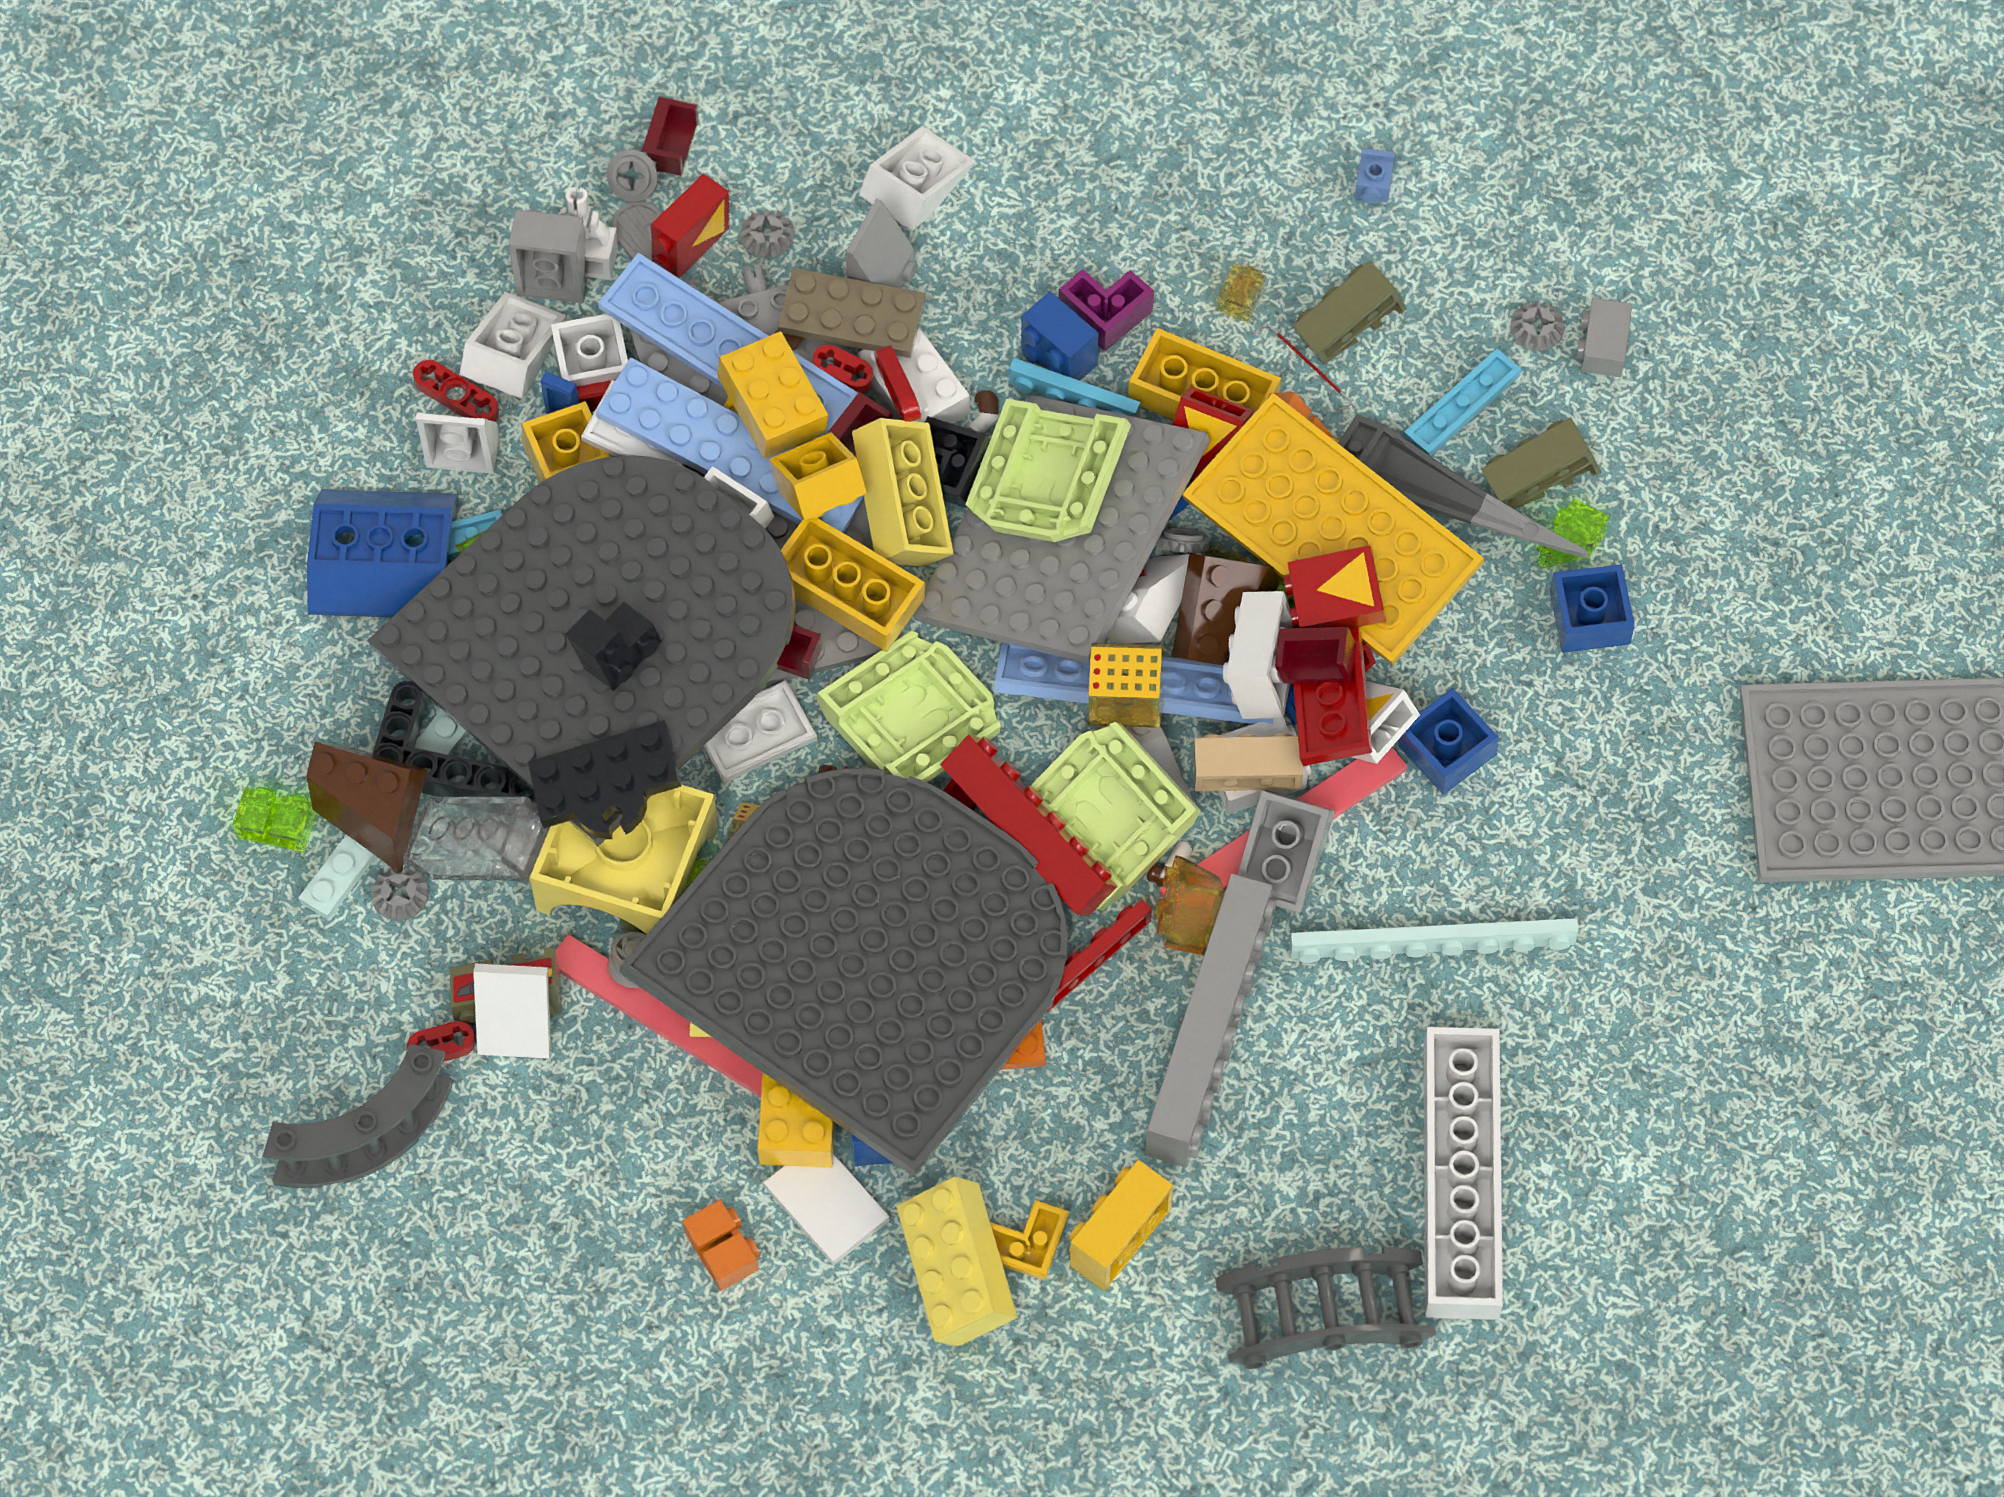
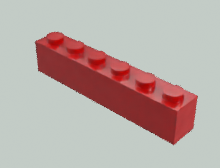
(1020, 813)

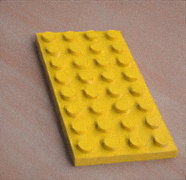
(1302, 495)

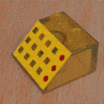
(1126, 685)

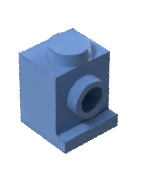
(1374, 175)

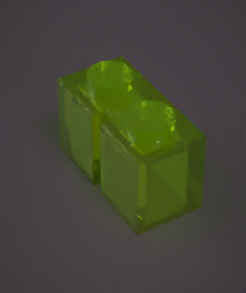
(274, 820)

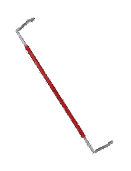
(1309, 363)

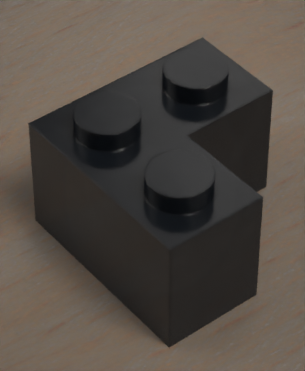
(959, 456)
(615, 645)

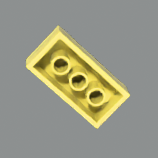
(903, 492)
(956, 1261)

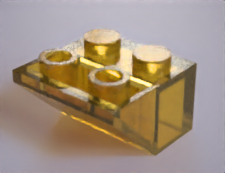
(1188, 906)

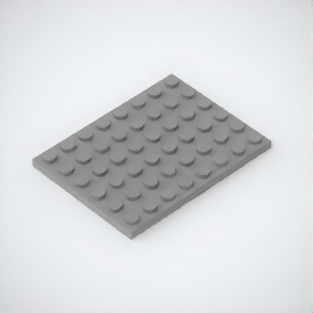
(1071, 589)
(1876, 779)

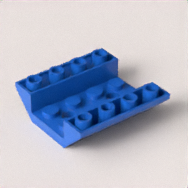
(377, 569)

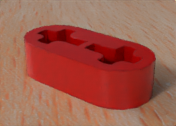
(843, 367)
(445, 1033)

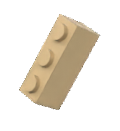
(1247, 763)

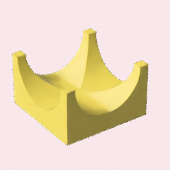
(632, 873)

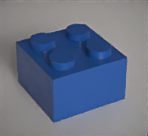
(1058, 338)
(1592, 608)
(1449, 741)

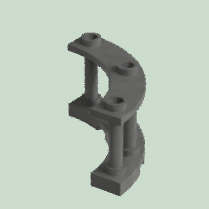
(367, 1136)
(1322, 1266)

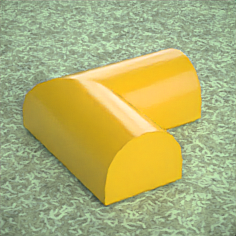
(1036, 1246)

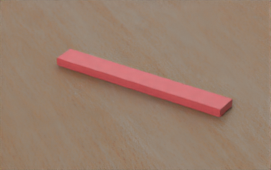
(1337, 792)
(591, 972)

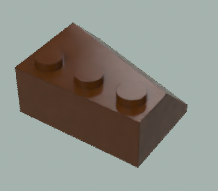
(1209, 603)
(366, 797)

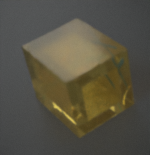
(1241, 292)

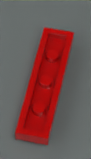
(1102, 947)

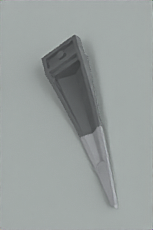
(1439, 488)

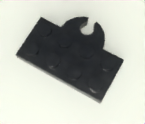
(605, 779)

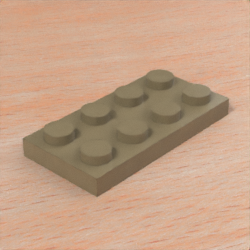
(851, 312)

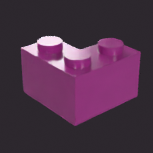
(1111, 310)

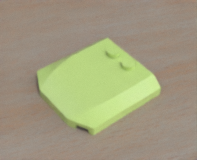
(1046, 471)
(909, 707)
(1117, 803)

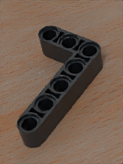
(442, 766)

